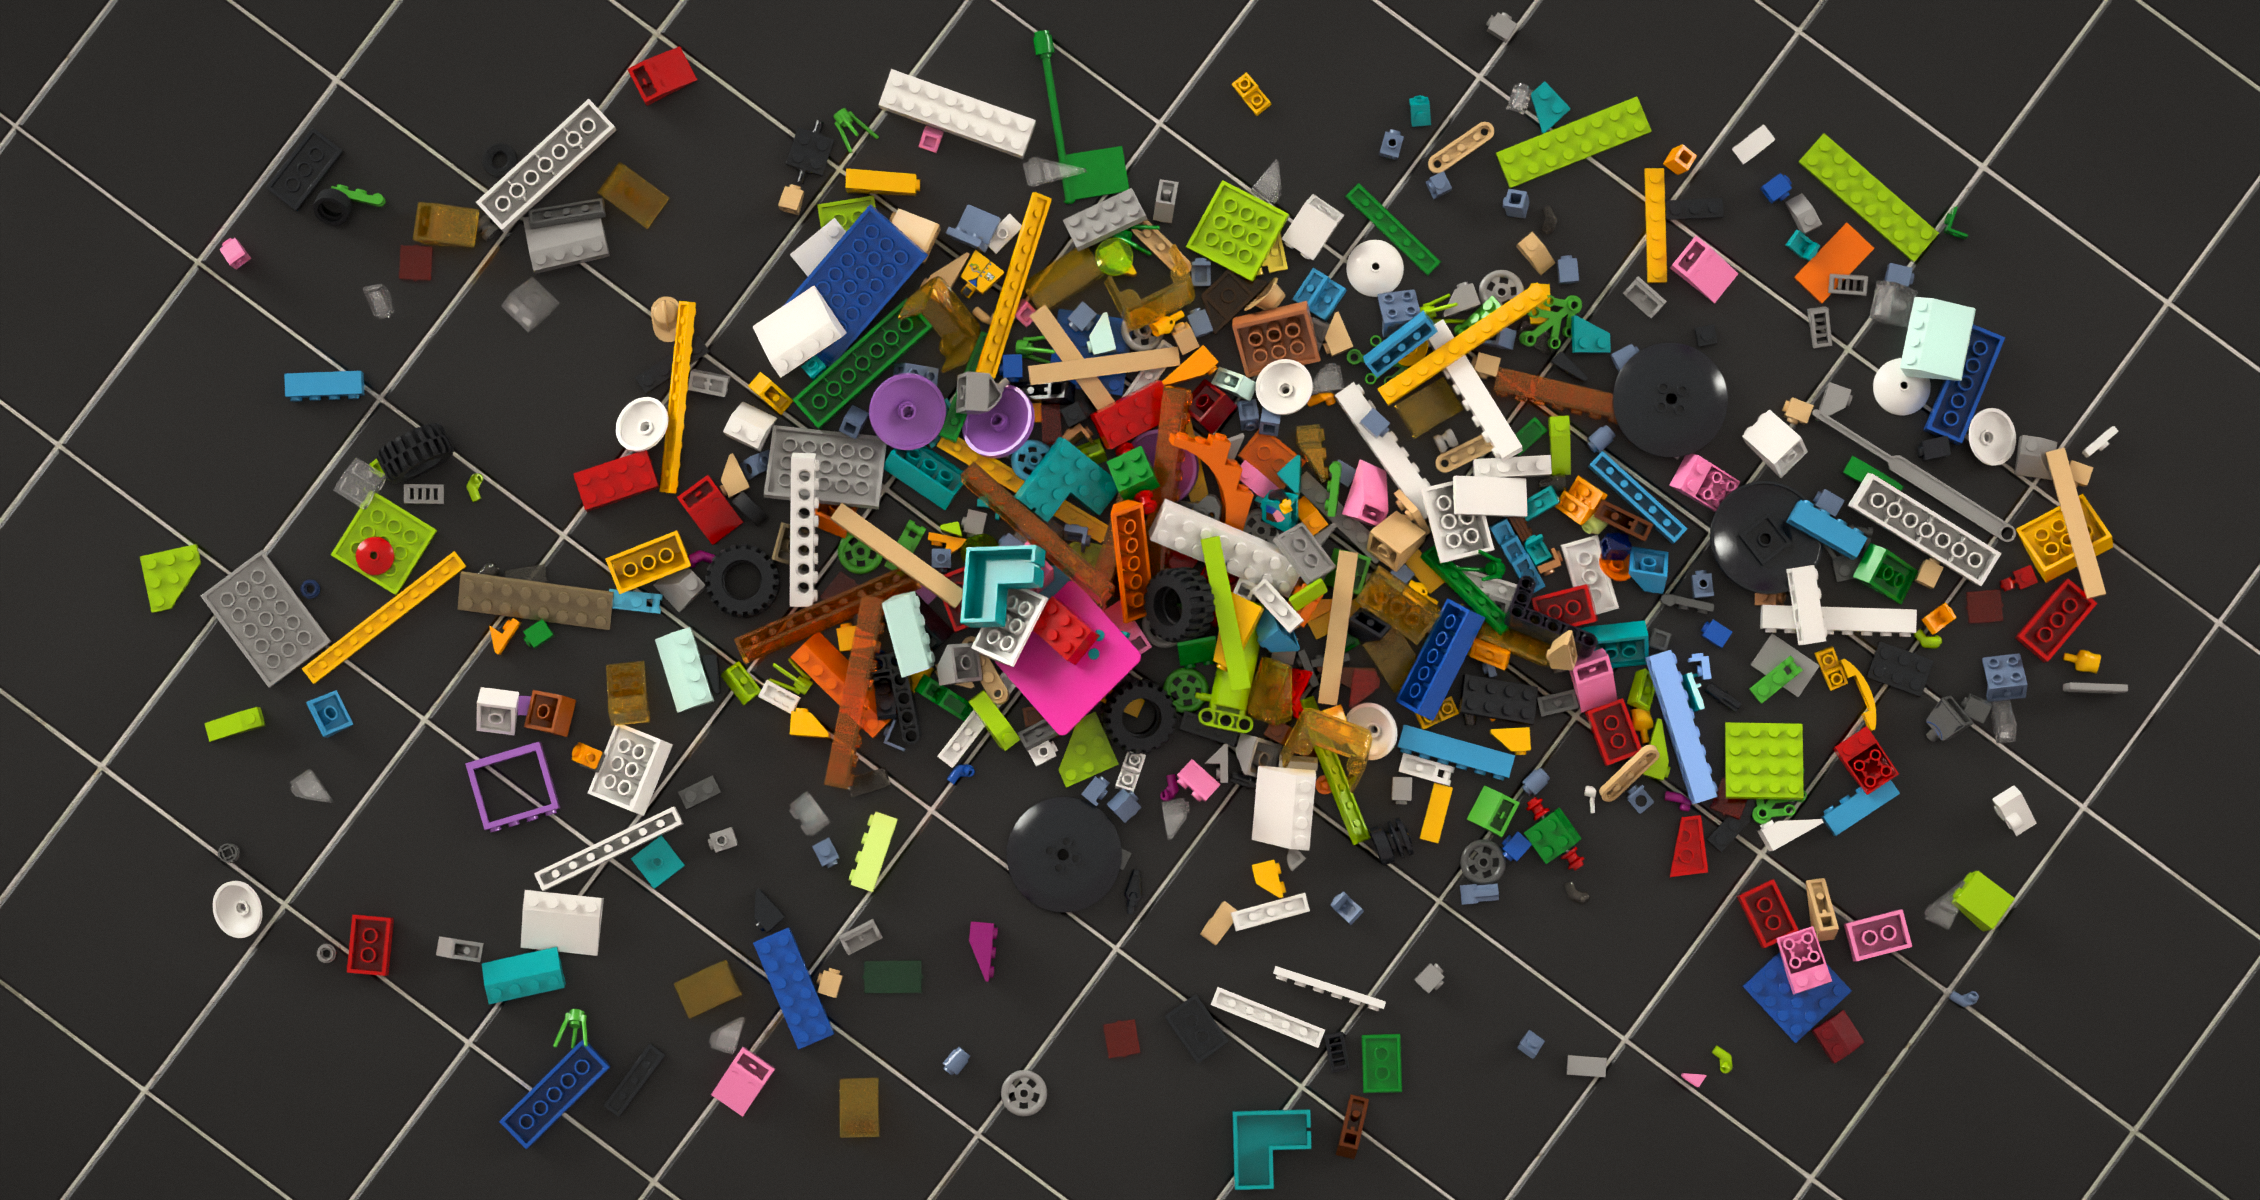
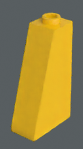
(881, 182)
(1247, 619)

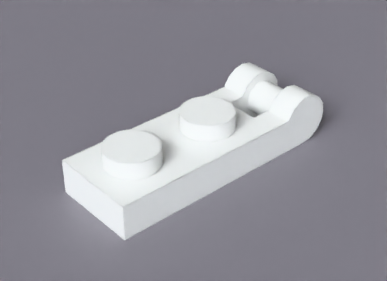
(1425, 769)

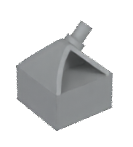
(978, 392)

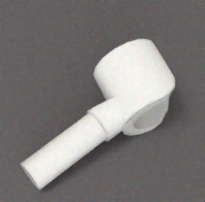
(1591, 792)

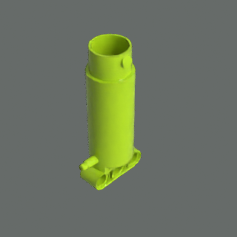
(1228, 702)

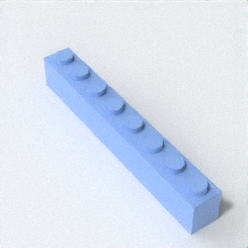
(1681, 726)

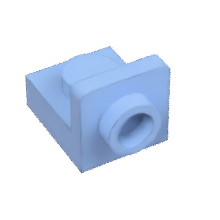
(1704, 668)

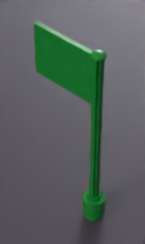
(1104, 167)

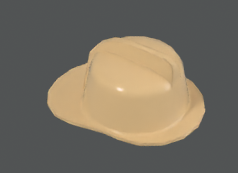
(1268, 298)
(664, 318)

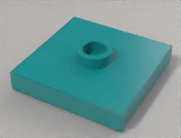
(657, 862)

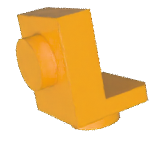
(1939, 618)
(586, 755)

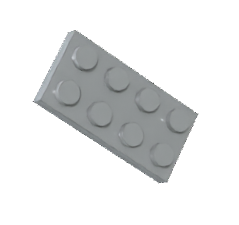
(1105, 219)

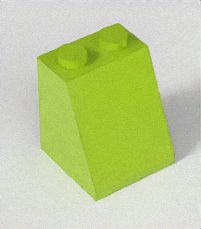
(1982, 901)

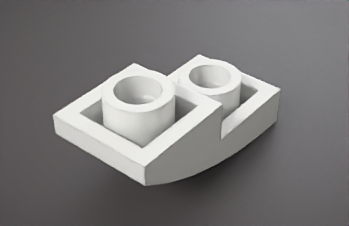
(1753, 144)
(1130, 771)

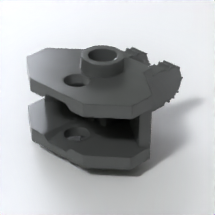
(1208, 504)

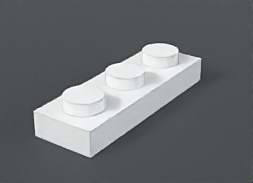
(1277, 605)

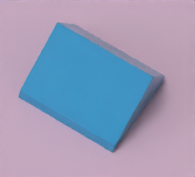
(329, 714)

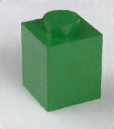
(538, 634)

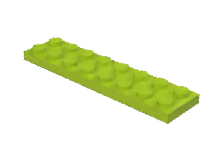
(1573, 142)
(1868, 197)

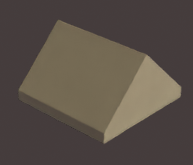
(782, 547)

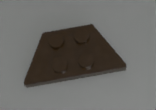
(1228, 297)

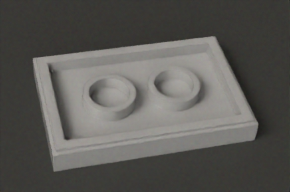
(1304, 553)
(1775, 652)
(2095, 688)

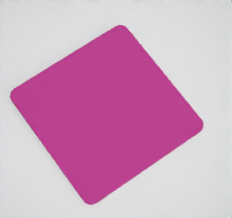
(1065, 690)

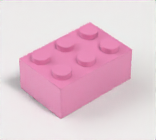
(1877, 935)

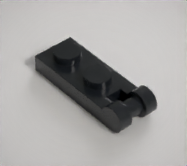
(884, 697)

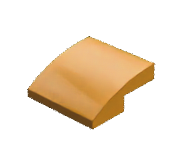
(1580, 500)

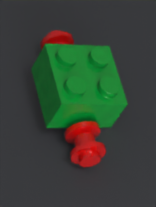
(1134, 475)
(1553, 835)

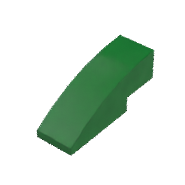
(1858, 470)
(944, 697)

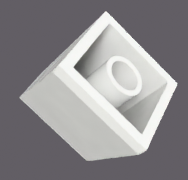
(1312, 227)
(750, 426)
(1775, 443)

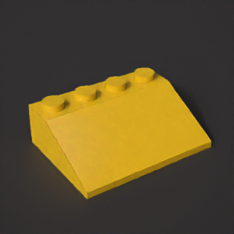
(2050, 545)

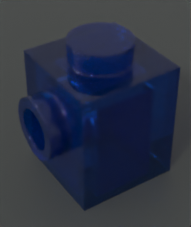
(1615, 546)

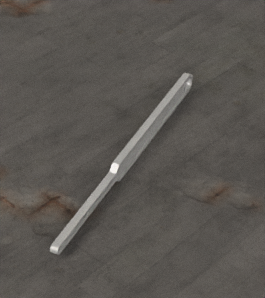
(1927, 483)

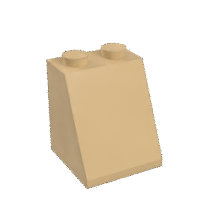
(919, 230)
(1395, 540)

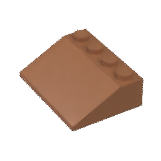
(1274, 336)

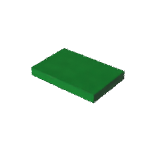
(1381, 1063)

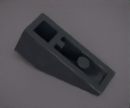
(1049, 393)

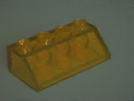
(1062, 279)
(1398, 604)
(1518, 643)

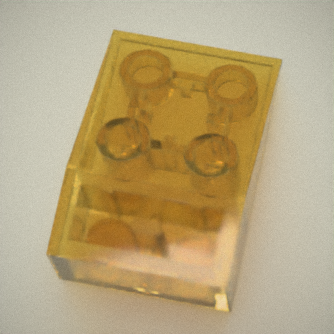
(445, 225)
(1309, 444)
(1392, 658)
(627, 693)
(859, 1107)

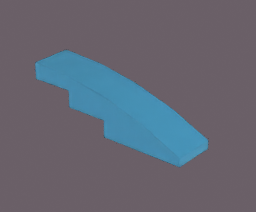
(1515, 552)

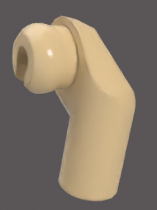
(982, 316)

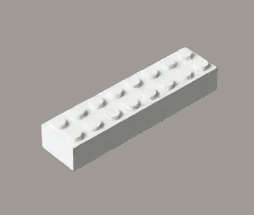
(957, 114)
(546, 165)
(1924, 529)
(1243, 553)

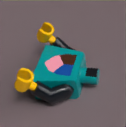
(1279, 509)

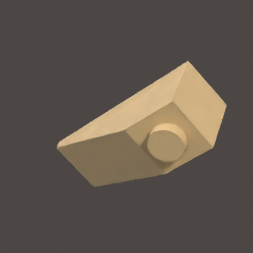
(950, 271)
(1821, 910)

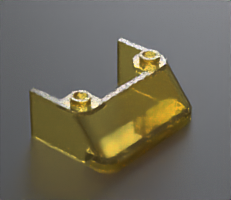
(1142, 312)
(949, 319)
(1333, 735)

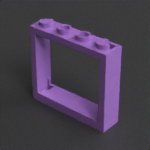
(507, 755)

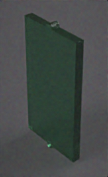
(892, 976)

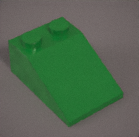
(1885, 573)
(1196, 651)

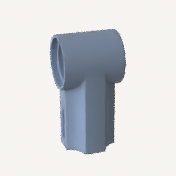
(1476, 893)

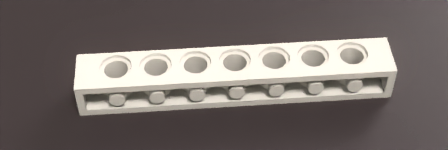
(798, 596)

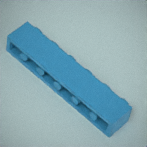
(1637, 497)
(1455, 751)

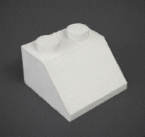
(497, 711)

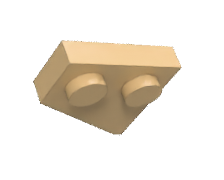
(1411, 510)

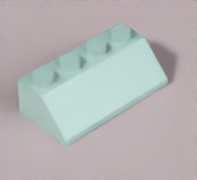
(908, 633)
(684, 669)

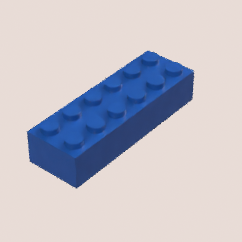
(1959, 399)
(1440, 659)
(793, 988)
(555, 1094)

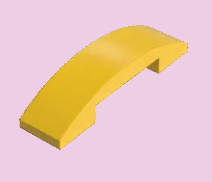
(1869, 716)

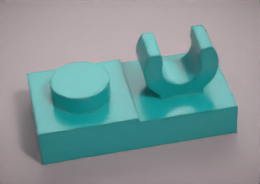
(1541, 502)
(1695, 700)

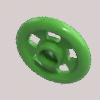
(851, 565)
(1183, 674)

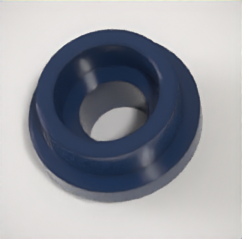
(306, 584)

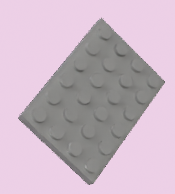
(847, 471)
(266, 618)

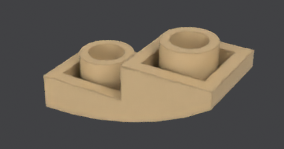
(1219, 923)

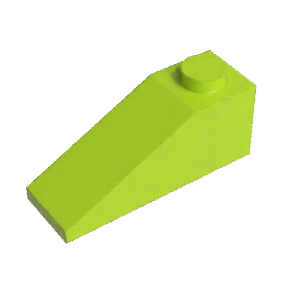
(1560, 445)
(994, 721)
(235, 724)
(1660, 768)

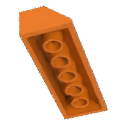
(1131, 557)
(829, 669)

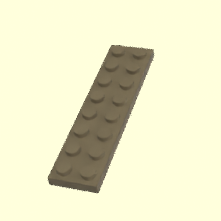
(535, 600)

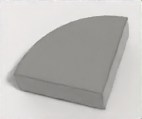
(1294, 858)

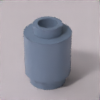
(1600, 439)
(1535, 782)
(956, 1061)

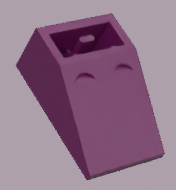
(981, 941)

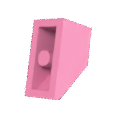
(234, 253)

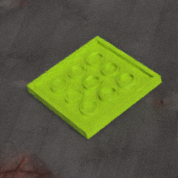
(1237, 231)
(401, 529)
(1764, 761)

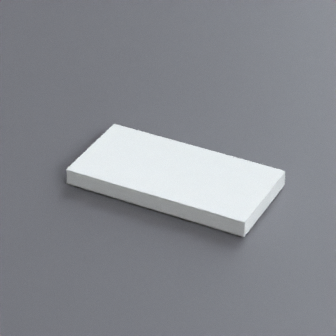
(1490, 496)
(1584, 568)

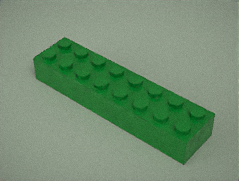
(861, 366)

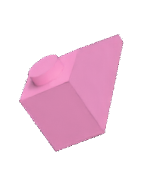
(1255, 480)

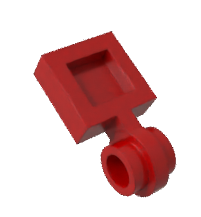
(2023, 577)

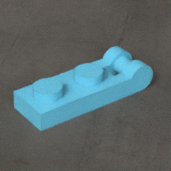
(636, 601)

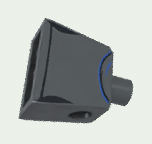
(1947, 720)

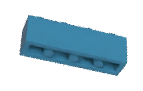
(1400, 344)
(324, 384)
(1827, 529)
(1857, 807)

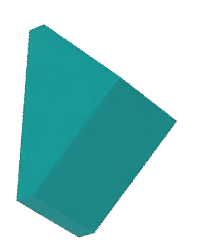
(1291, 475)

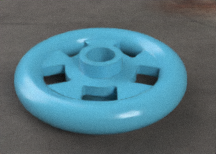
(1018, 466)

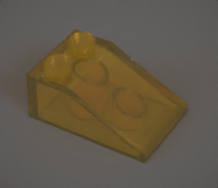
(633, 195)
(1428, 407)
(1271, 692)
(707, 989)

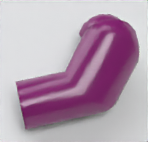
(699, 556)
(1172, 788)
(1680, 798)

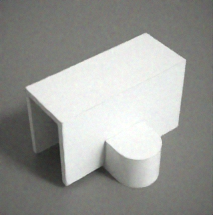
(2014, 810)

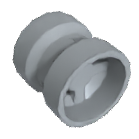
(1449, 438)

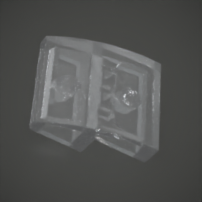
(360, 483)

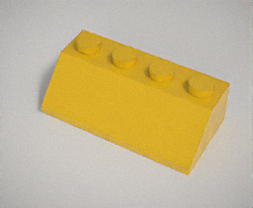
(648, 562)

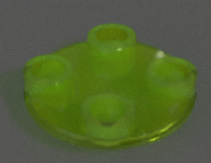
(1114, 256)

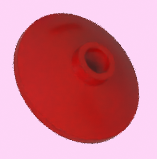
(384, 558)

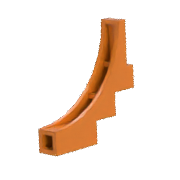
(1234, 497)

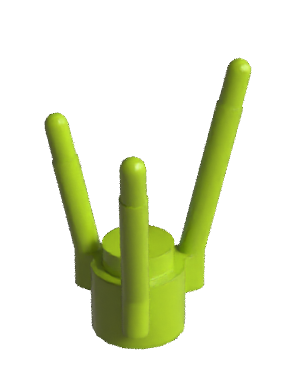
(1431, 311)
(802, 684)

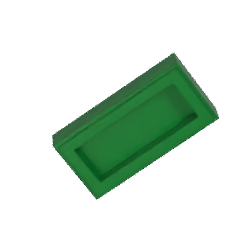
(1530, 433)

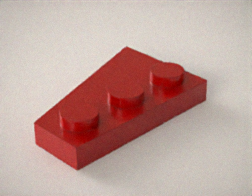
(1690, 848)

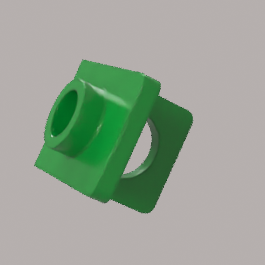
(1948, 221)

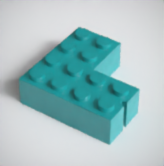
(1064, 473)
(990, 575)
(1258, 1135)

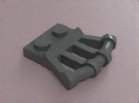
(1843, 566)

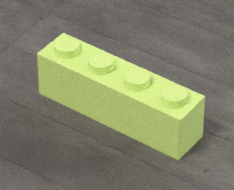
(874, 851)

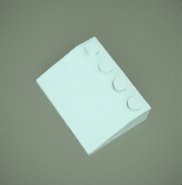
(1937, 339)

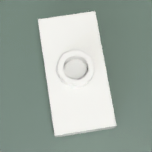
(1004, 233)
(2101, 442)
(779, 696)

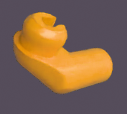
(1328, 397)

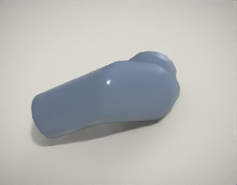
(1964, 1000)

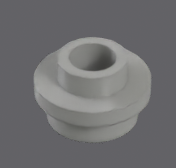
(320, 953)

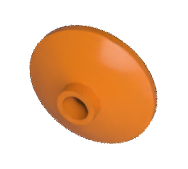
(1615, 569)

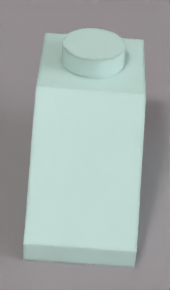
(1101, 337)
(1234, 383)

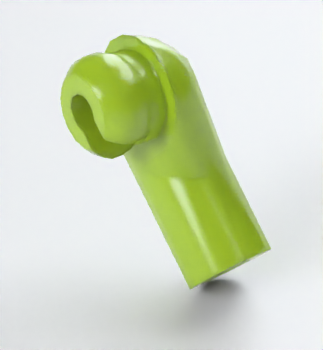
(473, 486)
(1928, 642)
(1725, 1059)

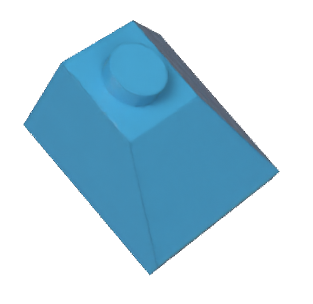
(1649, 568)
(1274, 635)

